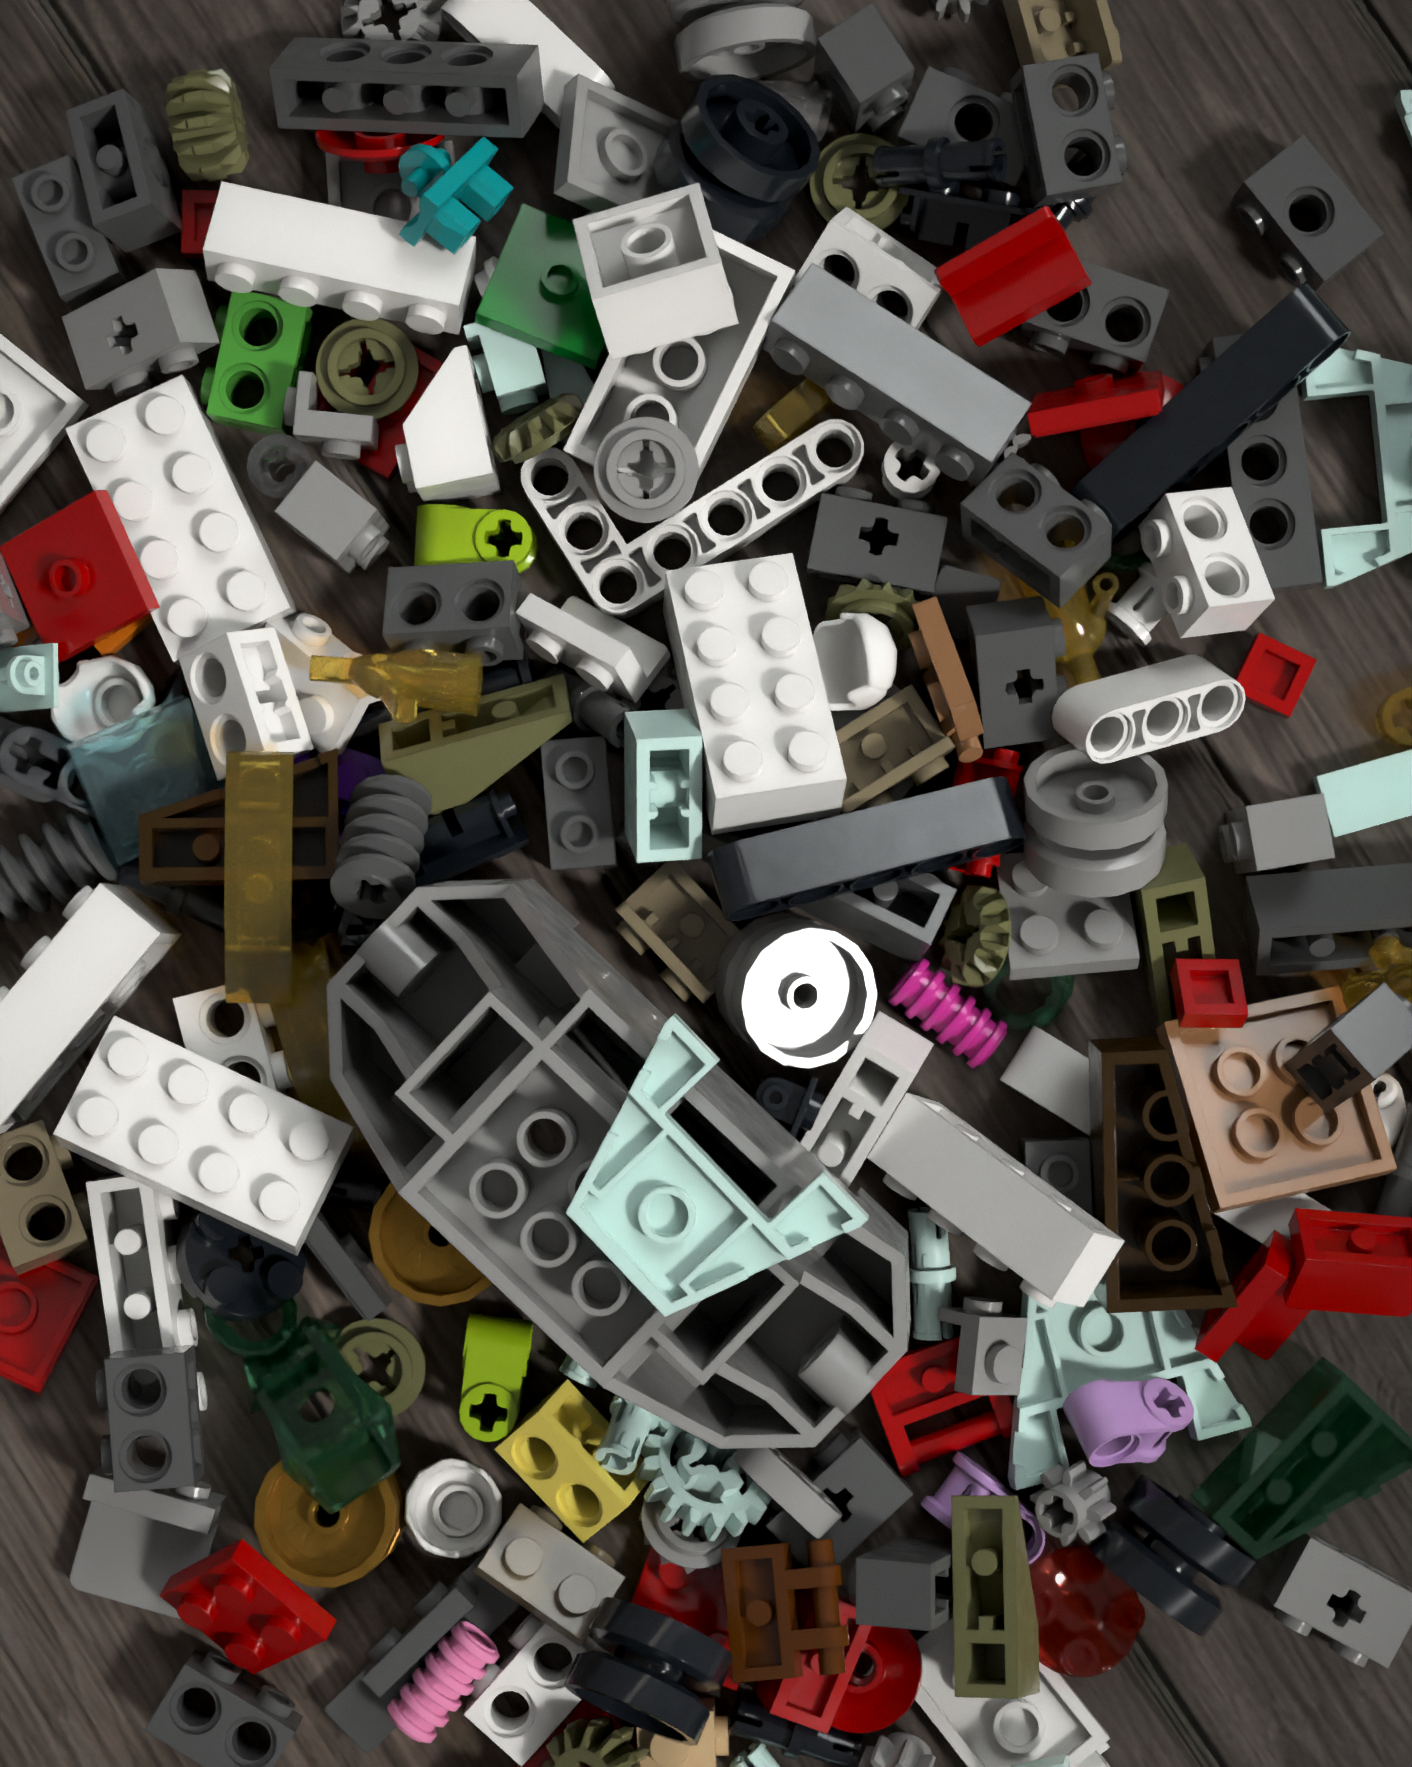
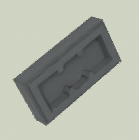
(346, 1262)

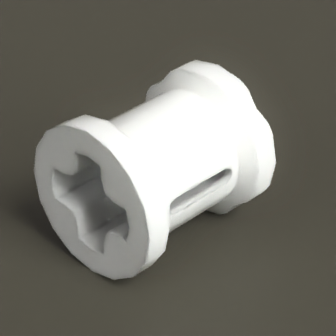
(914, 487)
(1139, 607)

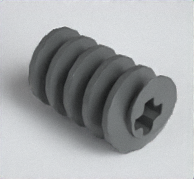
(380, 845)
(52, 868)

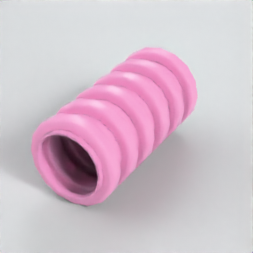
(442, 1682)

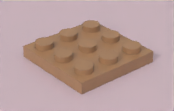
(1255, 1122)

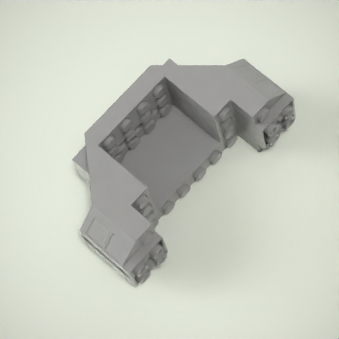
(498, 1014)

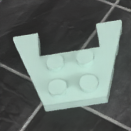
(1388, 383)
(672, 1211)
(1086, 1344)

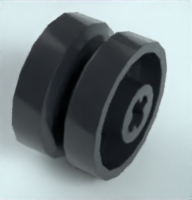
(744, 152)
(1168, 1560)
(649, 1670)

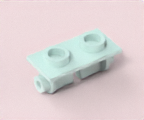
(29, 678)

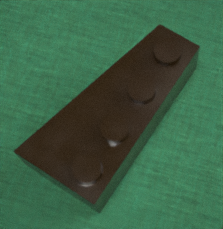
(1149, 1185)

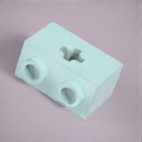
(663, 785)

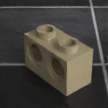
(47, 1190)

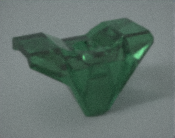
(349, 1447)

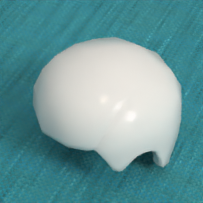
(855, 660)
(101, 695)
(453, 1508)

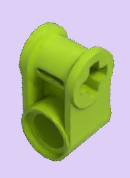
(466, 536)
(494, 1363)

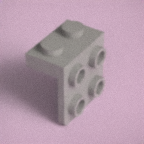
(142, 1539)

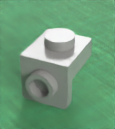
(338, 433)
(988, 1347)

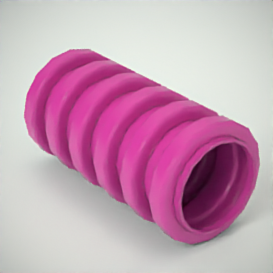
(948, 1013)

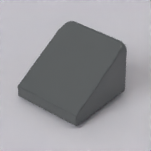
(962, 588)

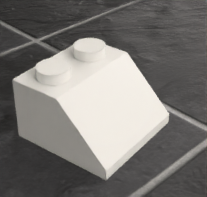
(655, 272)
(449, 437)

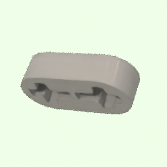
(789, 1488)

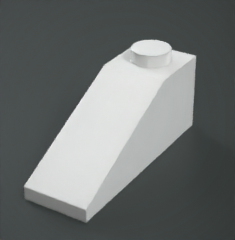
(865, 1096)

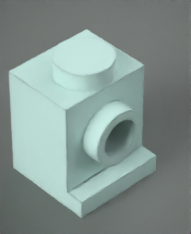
(508, 368)

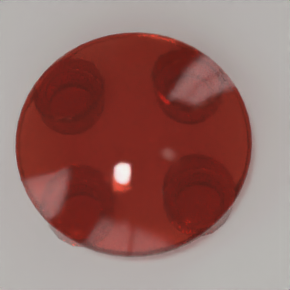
(1083, 1613)

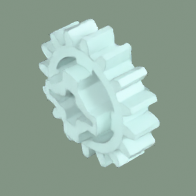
(701, 1485)

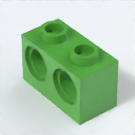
(272, 364)

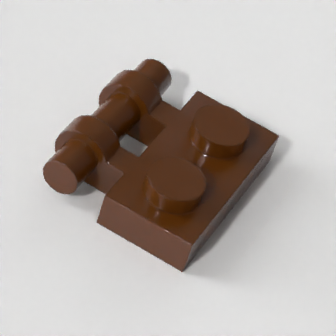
(764, 1611)

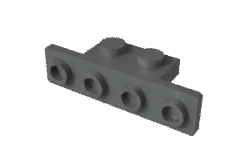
(395, 1655)

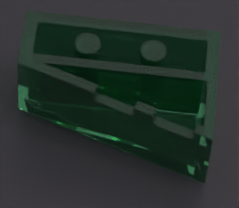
(1304, 1462)

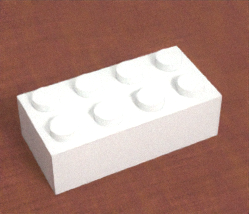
(690, 379)
(183, 516)
(754, 693)
(73, 991)
(204, 1135)

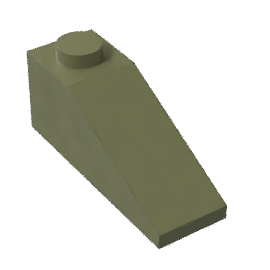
(465, 753)
(1172, 924)
(992, 1600)

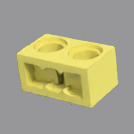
(556, 1457)

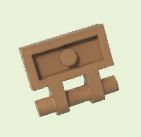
(946, 680)

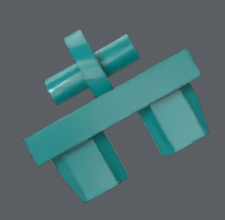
(441, 188)

